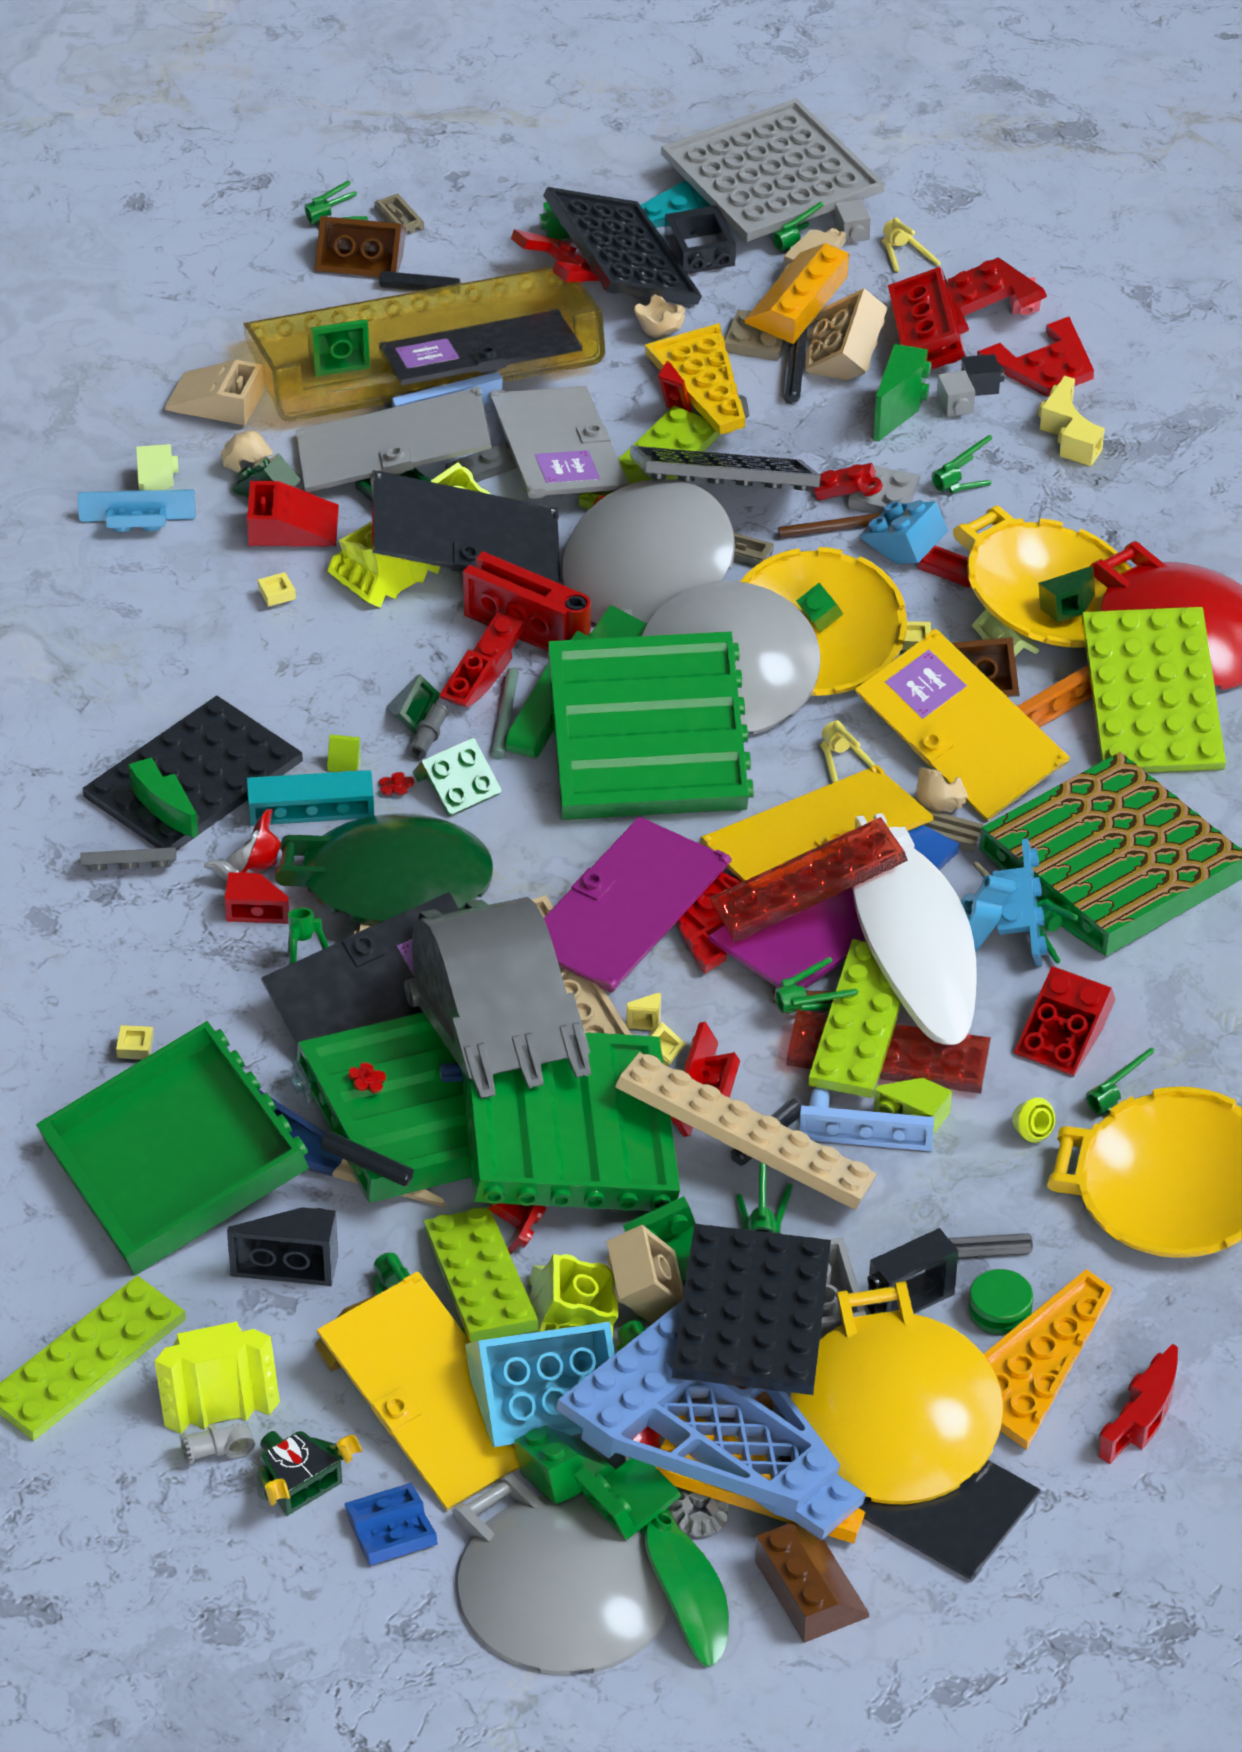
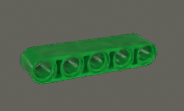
(534, 722)

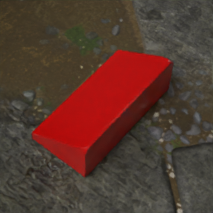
(673, 388)

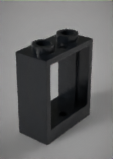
(695, 224)
(929, 1253)

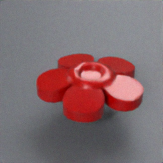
(397, 783)
(367, 1077)

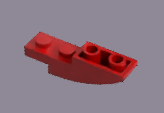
(485, 663)
(1146, 1408)

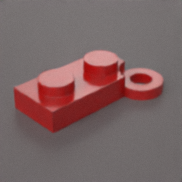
(847, 481)

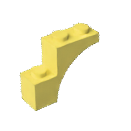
(1078, 437)

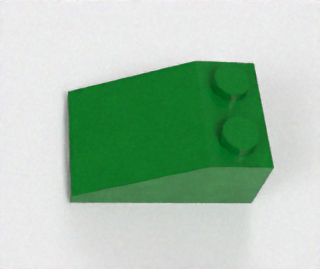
(901, 388)

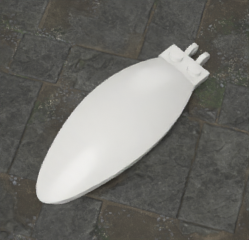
(921, 941)

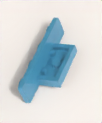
(136, 508)
(1020, 908)

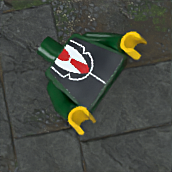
(301, 1468)

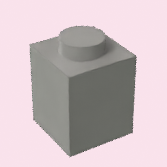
(853, 220)
(955, 393)

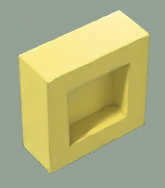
(276, 589)
(915, 632)
(134, 1042)

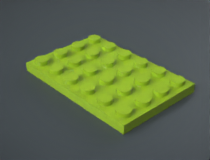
(1154, 688)

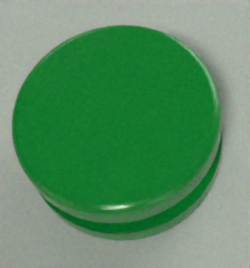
(1000, 1301)

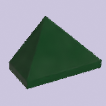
(414, 702)

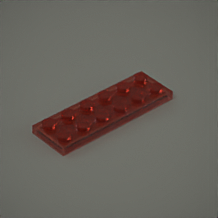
(808, 879)
(908, 1056)

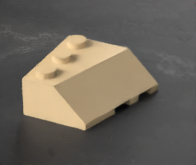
(845, 336)

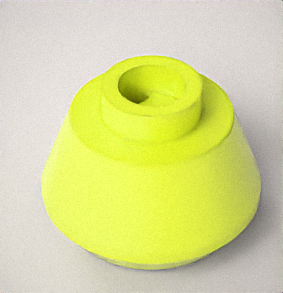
(1034, 1119)

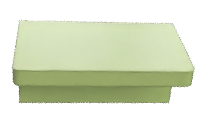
(991, 628)

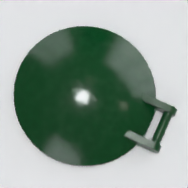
(387, 865)

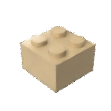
(645, 1273)

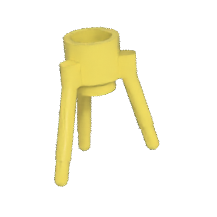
(898, 235)
(839, 739)

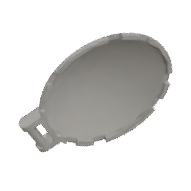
(648, 546)
(773, 637)
(556, 1583)

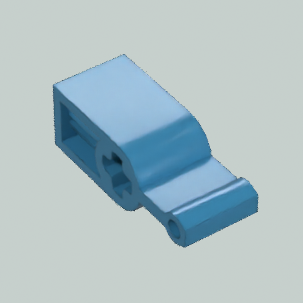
(985, 906)

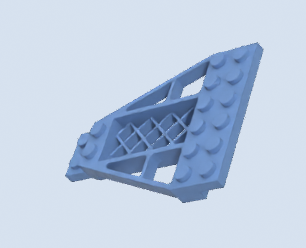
(639, 1391)

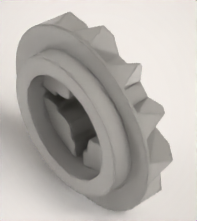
(698, 1523)

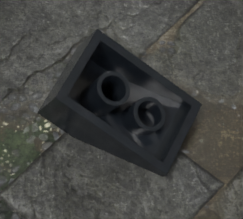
(286, 1247)

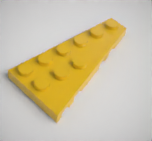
(707, 373)

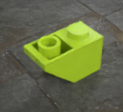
(914, 1098)

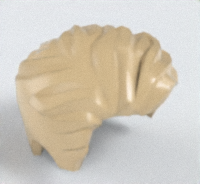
(659, 318)
(244, 446)
(938, 795)

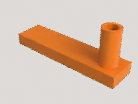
(1058, 698)

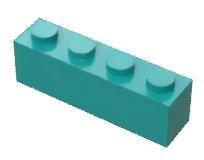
(311, 797)

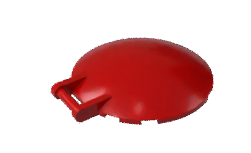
(1180, 585)

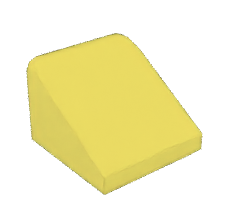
(644, 1013)
(670, 1043)

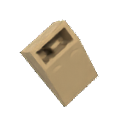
(219, 392)

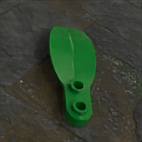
(689, 1586)

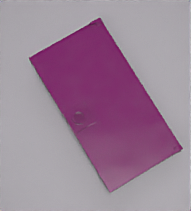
(630, 901)
(798, 941)

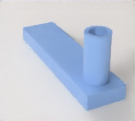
(485, 382)
(864, 1127)

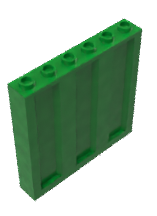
(649, 725)
(413, 1116)
(573, 1136)

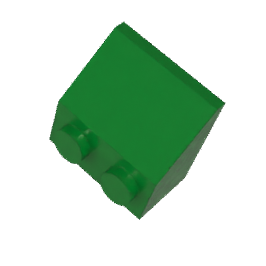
(339, 347)
(551, 1460)

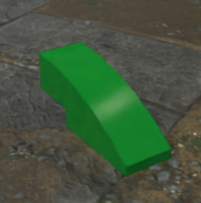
(163, 796)

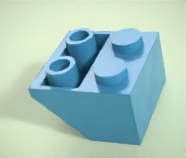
(906, 530)

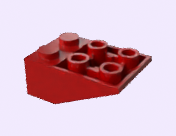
(289, 516)
(1065, 1021)

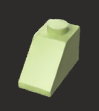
(156, 467)

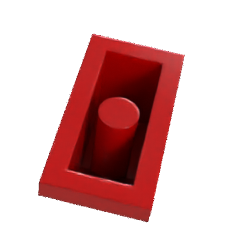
(254, 899)

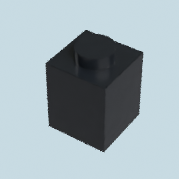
(983, 373)

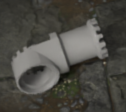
(218, 1443)

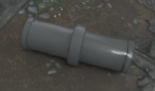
(428, 731)

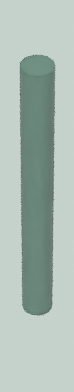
(505, 713)

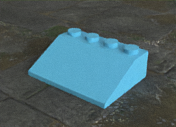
(526, 1374)

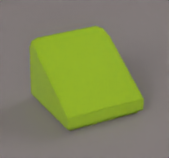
(343, 753)

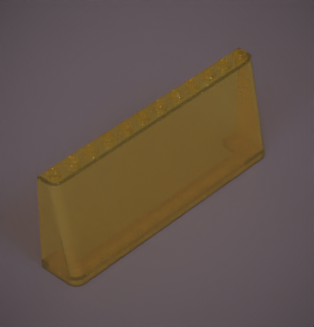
(298, 395)

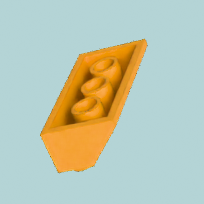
(800, 292)

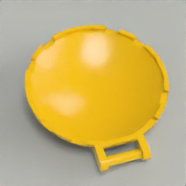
(1015, 557)
(872, 608)
(1161, 1171)
(902, 1401)

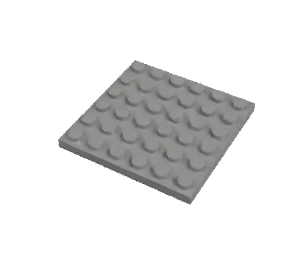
(771, 168)

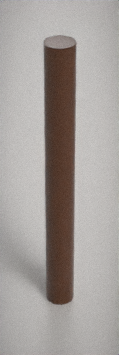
(826, 525)

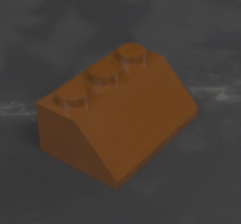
(359, 246)
(995, 660)
(807, 1581)

